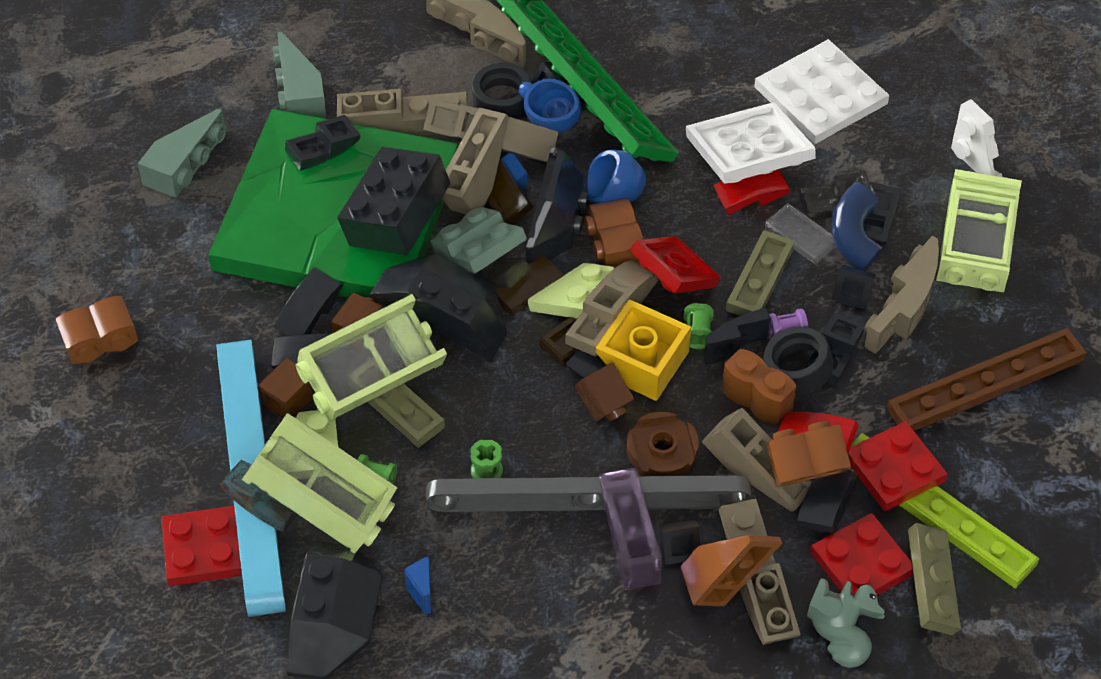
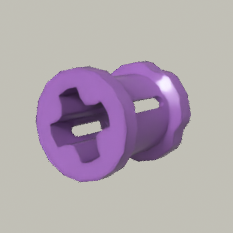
(787, 321)

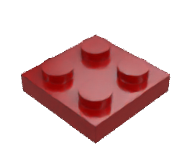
(674, 264)
(896, 466)
(201, 546)
(863, 556)

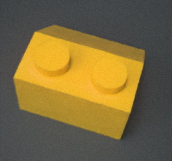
(645, 348)

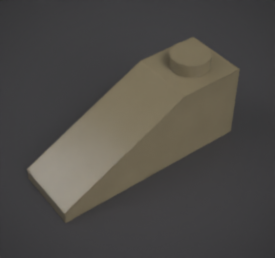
(476, 162)
(742, 449)

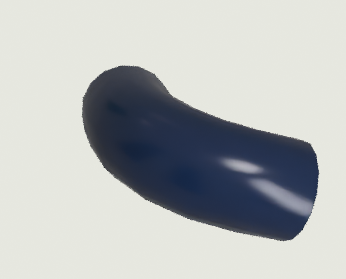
(849, 229)

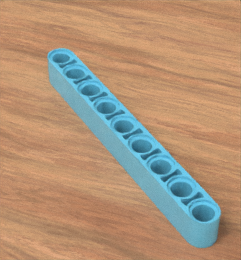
(245, 441)

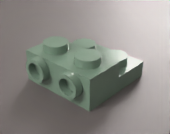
(477, 239)

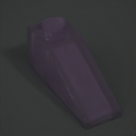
(631, 529)

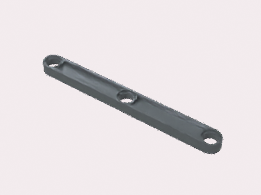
(581, 493)

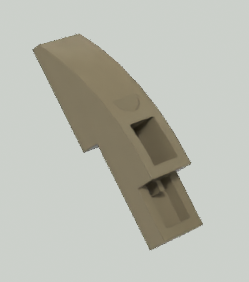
(487, 27)
(391, 110)
(520, 136)
(908, 299)
(606, 302)
(766, 590)

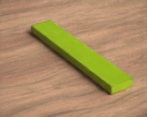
(970, 533)

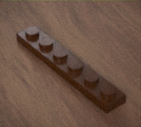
(987, 380)

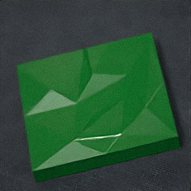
(287, 217)

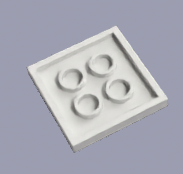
(822, 91)
(750, 142)

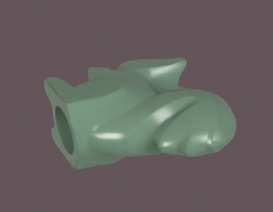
(835, 620)

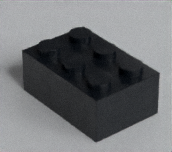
(394, 200)

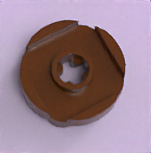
(655, 462)

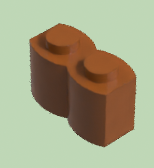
(613, 231)
(97, 329)
(756, 386)
(807, 454)

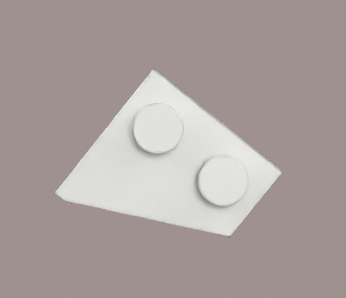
(975, 139)

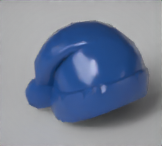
(551, 104)
(614, 177)

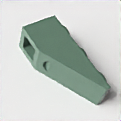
(300, 80)
(177, 156)

